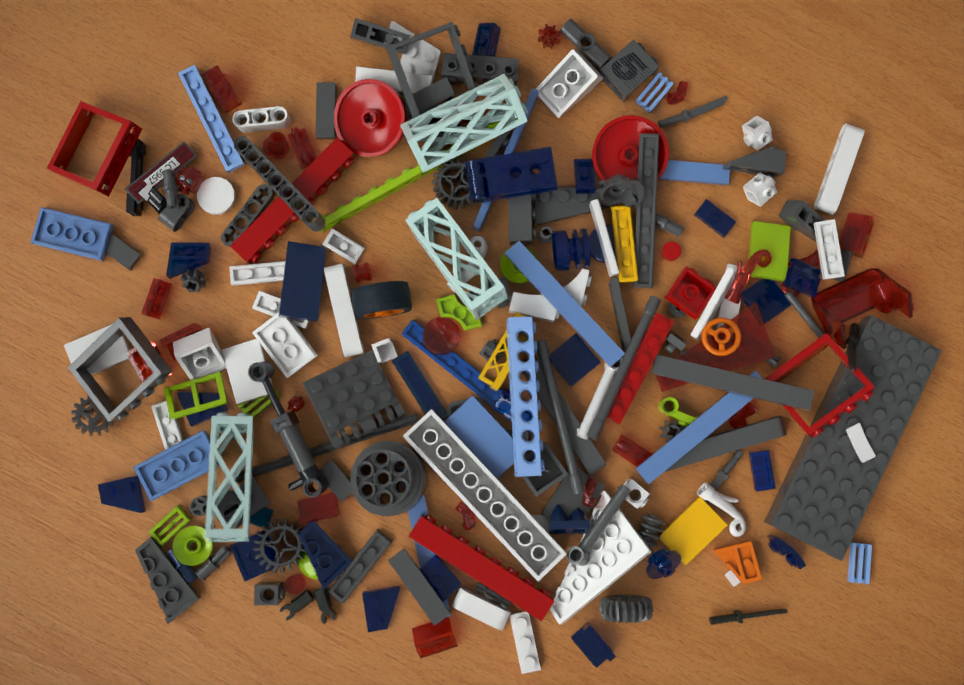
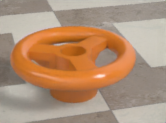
(727, 332)

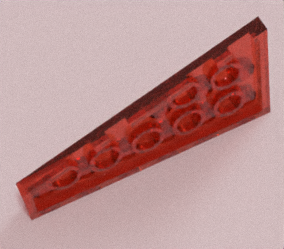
(752, 349)

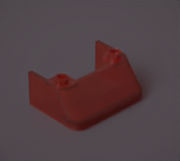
(856, 296)

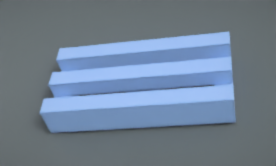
(664, 80)
(867, 562)

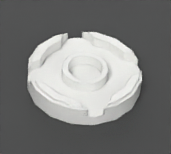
(216, 195)

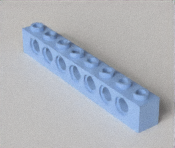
(522, 467)

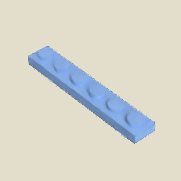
(211, 118)

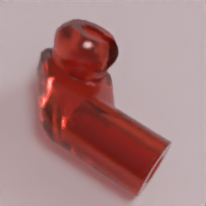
(679, 95)

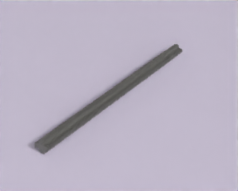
(322, 449)

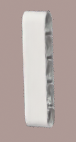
(839, 169)
(343, 310)

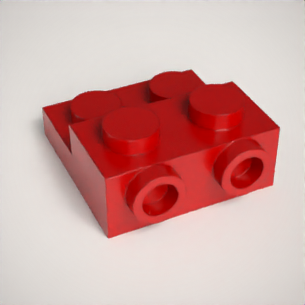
(690, 292)

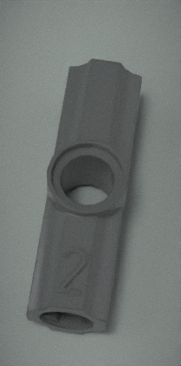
(577, 35)

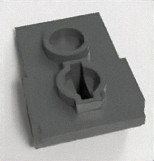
(231, 502)

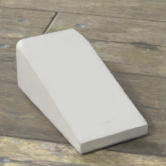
(343, 246)

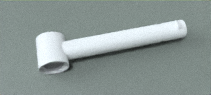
(597, 399)

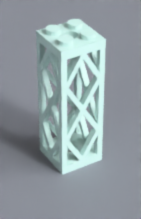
(474, 130)
(424, 223)
(234, 425)

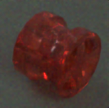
(362, 272)

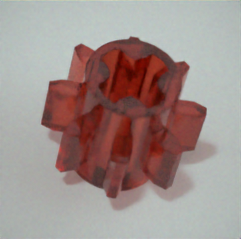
(553, 34)

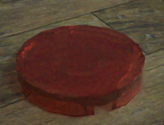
(441, 336)

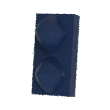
(560, 525)

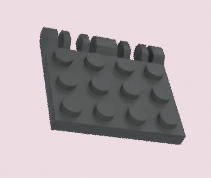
(351, 396)

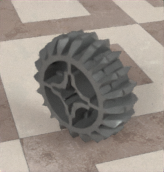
(450, 180)
(276, 563)
(626, 608)

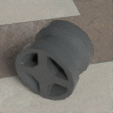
(196, 506)

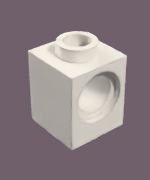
(643, 494)

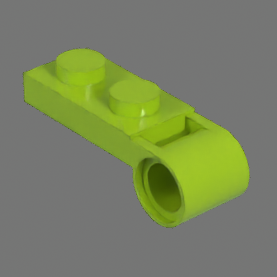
(682, 418)

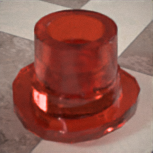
(276, 145)

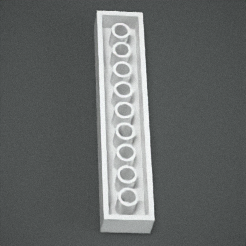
(485, 495)

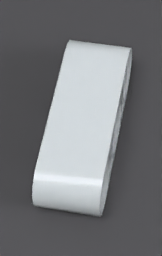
(254, 115)
(481, 608)

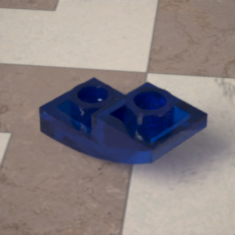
(780, 547)

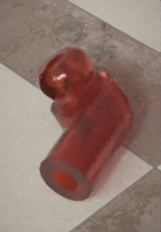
(589, 488)
(468, 516)

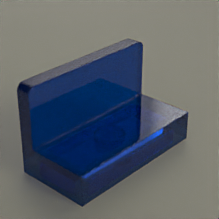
(592, 645)

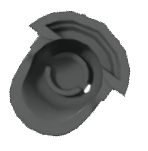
(620, 190)

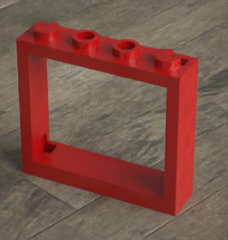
(115, 158)
(847, 406)

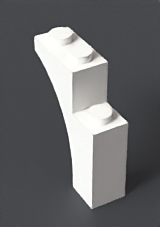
(539, 307)

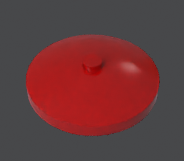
(370, 117)
(618, 147)

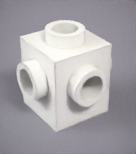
(757, 133)
(760, 189)

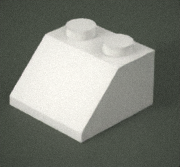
(199, 354)

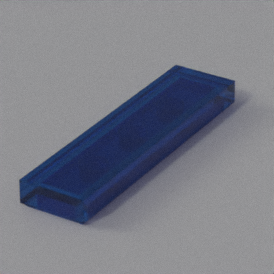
(418, 385)

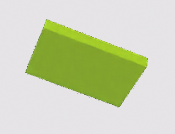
(774, 239)

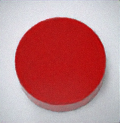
(671, 251)

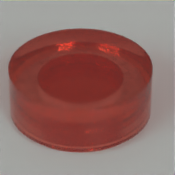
(295, 584)

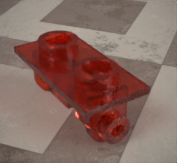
(302, 147)
(156, 298)
(630, 451)

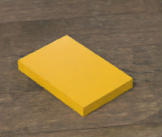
(692, 530)

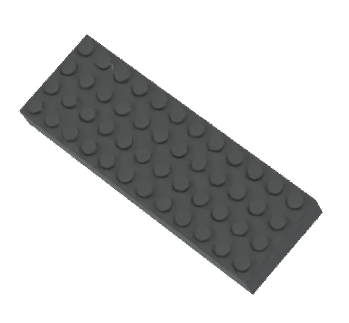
(827, 481)

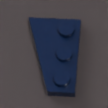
(323, 553)

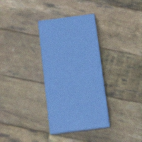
(72, 234)
(483, 436)
(175, 466)

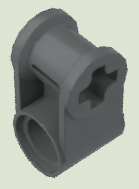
(175, 218)

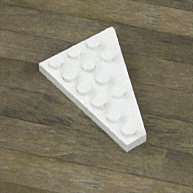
(610, 558)

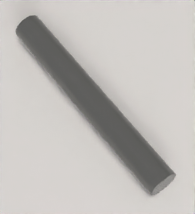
(804, 314)

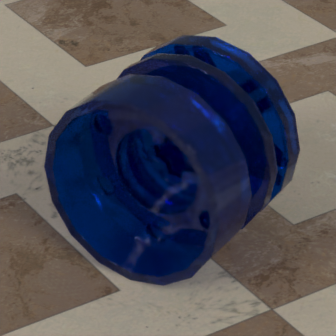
(571, 249)

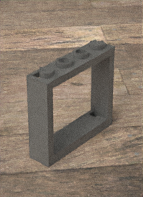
(460, 52)
(103, 343)

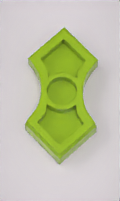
(451, 308)

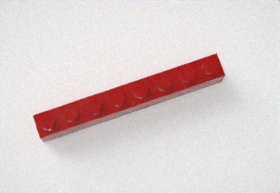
(279, 216)
(482, 567)

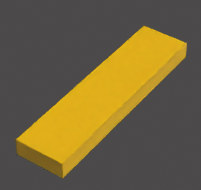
(624, 244)

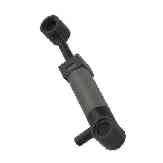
(291, 435)

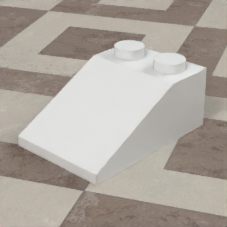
(568, 83)

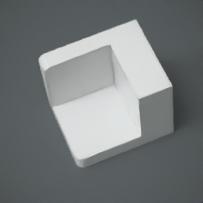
(384, 351)

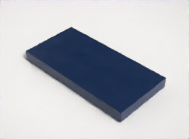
(302, 281)

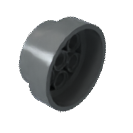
(414, 476)

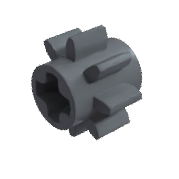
(193, 280)
(665, 429)

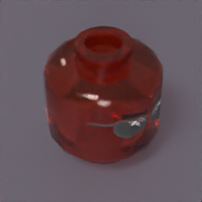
(189, 180)

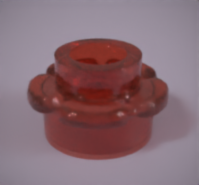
(296, 403)

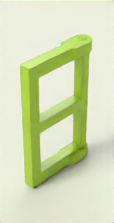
(198, 407)

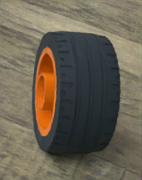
(381, 299)

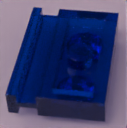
(803, 278)

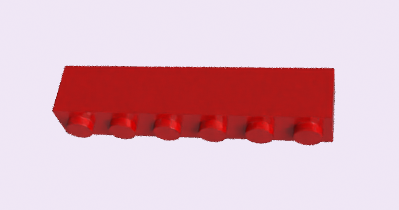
(642, 361)

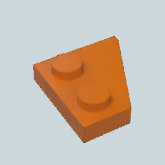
(741, 561)

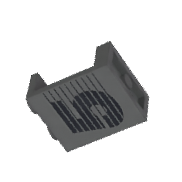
(628, 70)

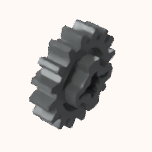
(85, 414)

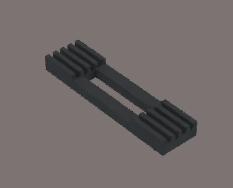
(137, 153)

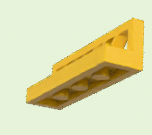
(502, 373)

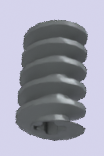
(649, 530)

